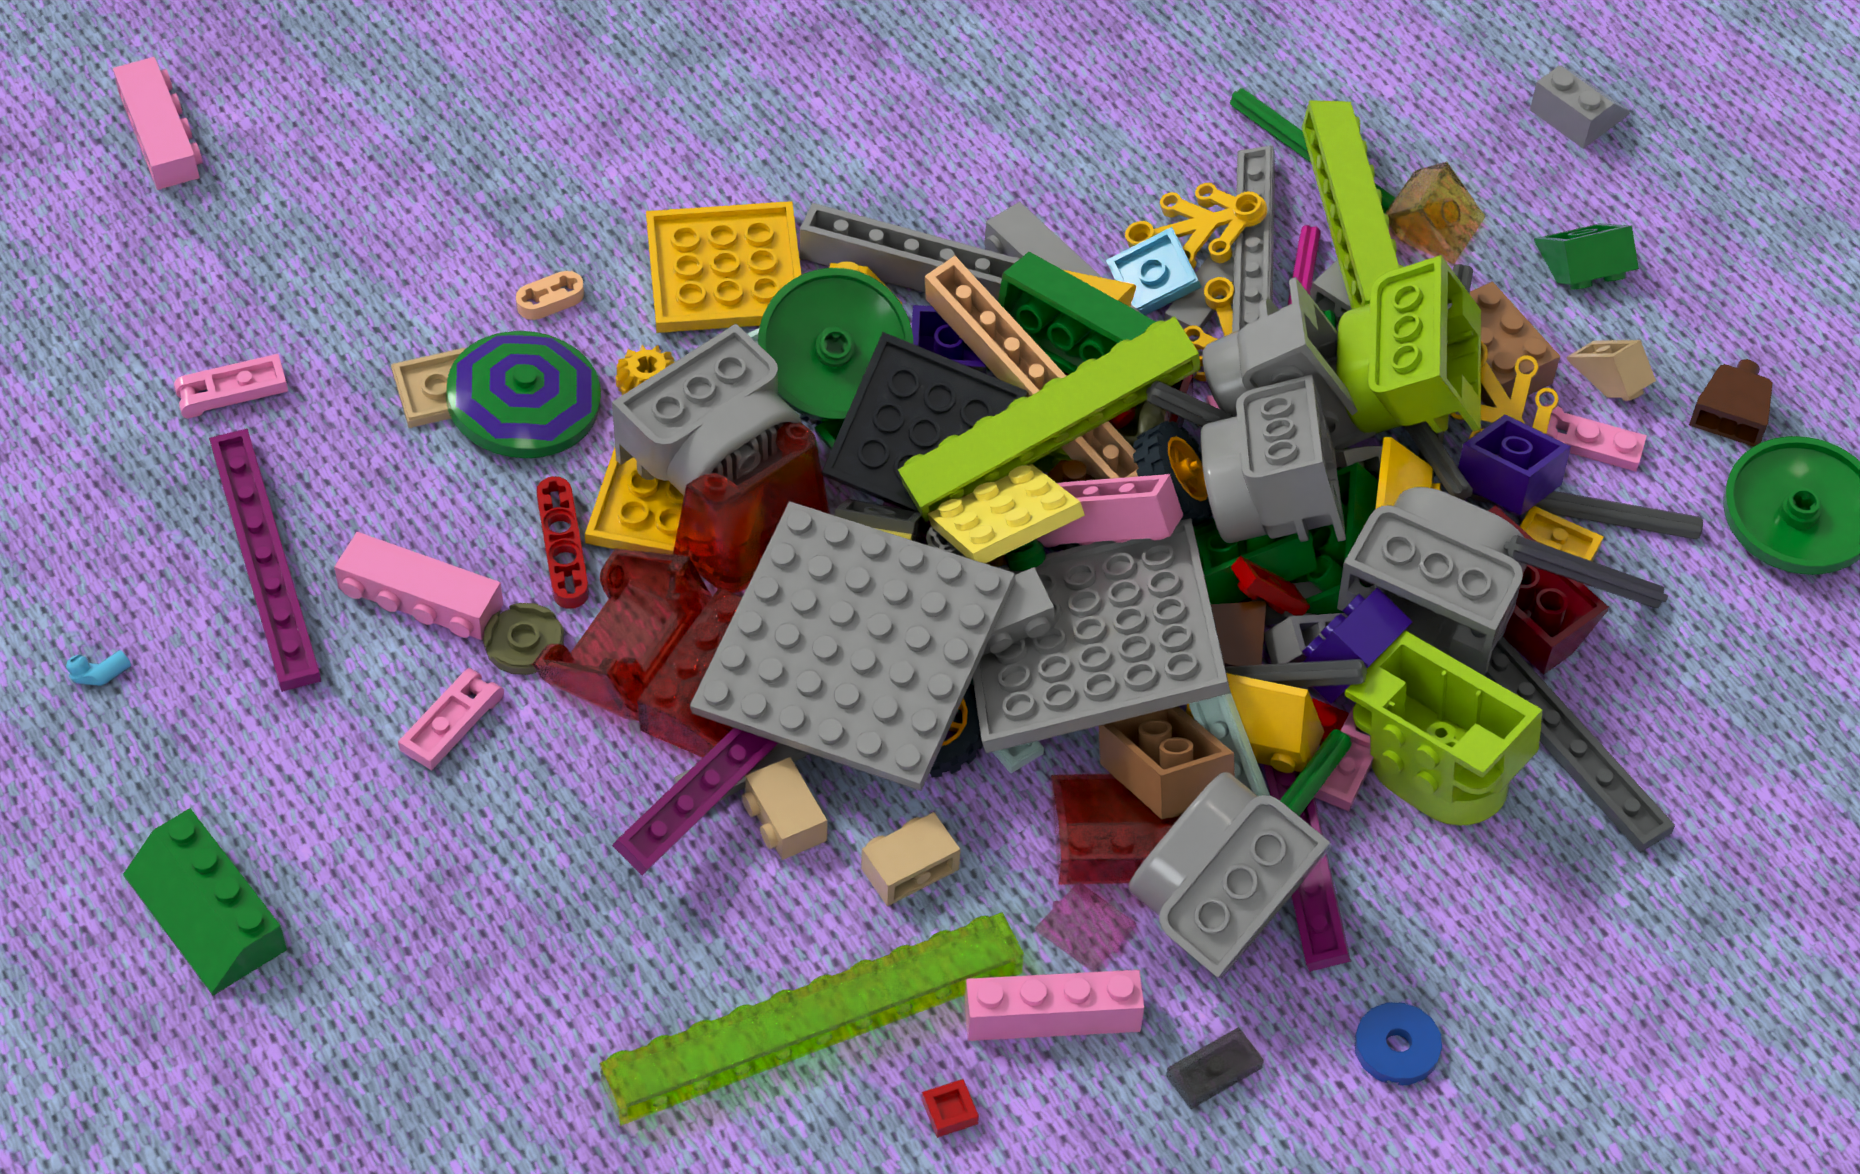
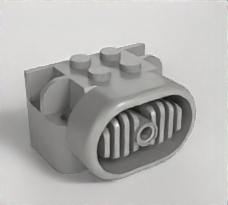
(1281, 348)
(705, 414)
(1272, 465)
(1441, 569)
(1226, 870)

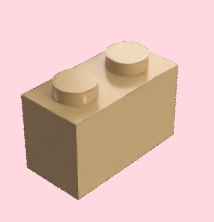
(785, 809)
(910, 858)

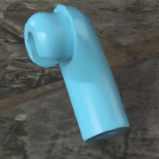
(97, 674)

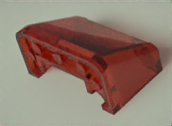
(731, 525)
(646, 616)

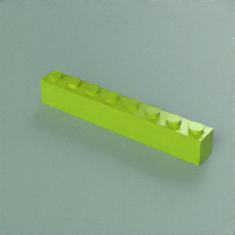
(1349, 197)
(1051, 416)

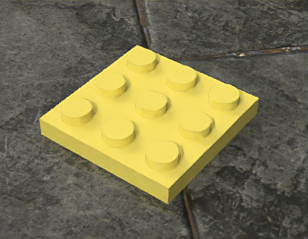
(1005, 514)

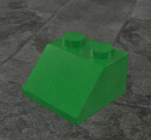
(1589, 254)

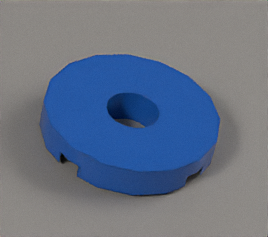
(1403, 1021)

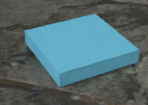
(1157, 270)

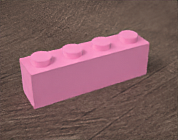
(157, 122)
(1120, 511)
(418, 586)
(1053, 1005)

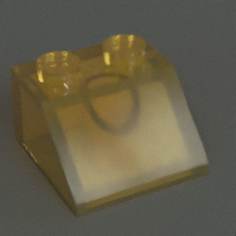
(1435, 212)

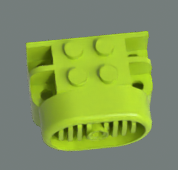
(1411, 355)
(1443, 731)

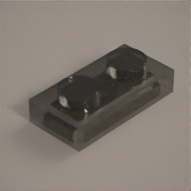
(1214, 1068)

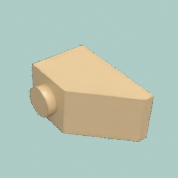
(1615, 367)

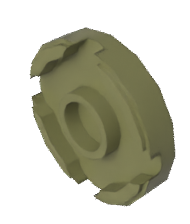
(519, 651)

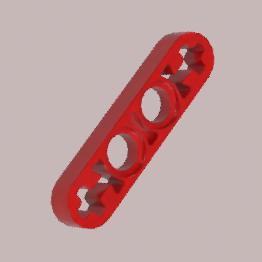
(562, 542)

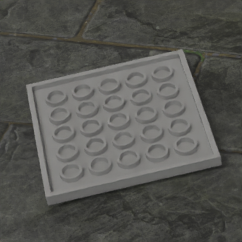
(1125, 643)
(854, 645)

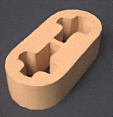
(550, 295)

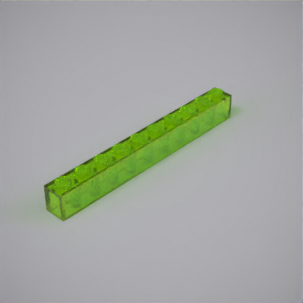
(808, 1018)

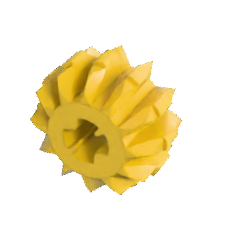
(640, 366)

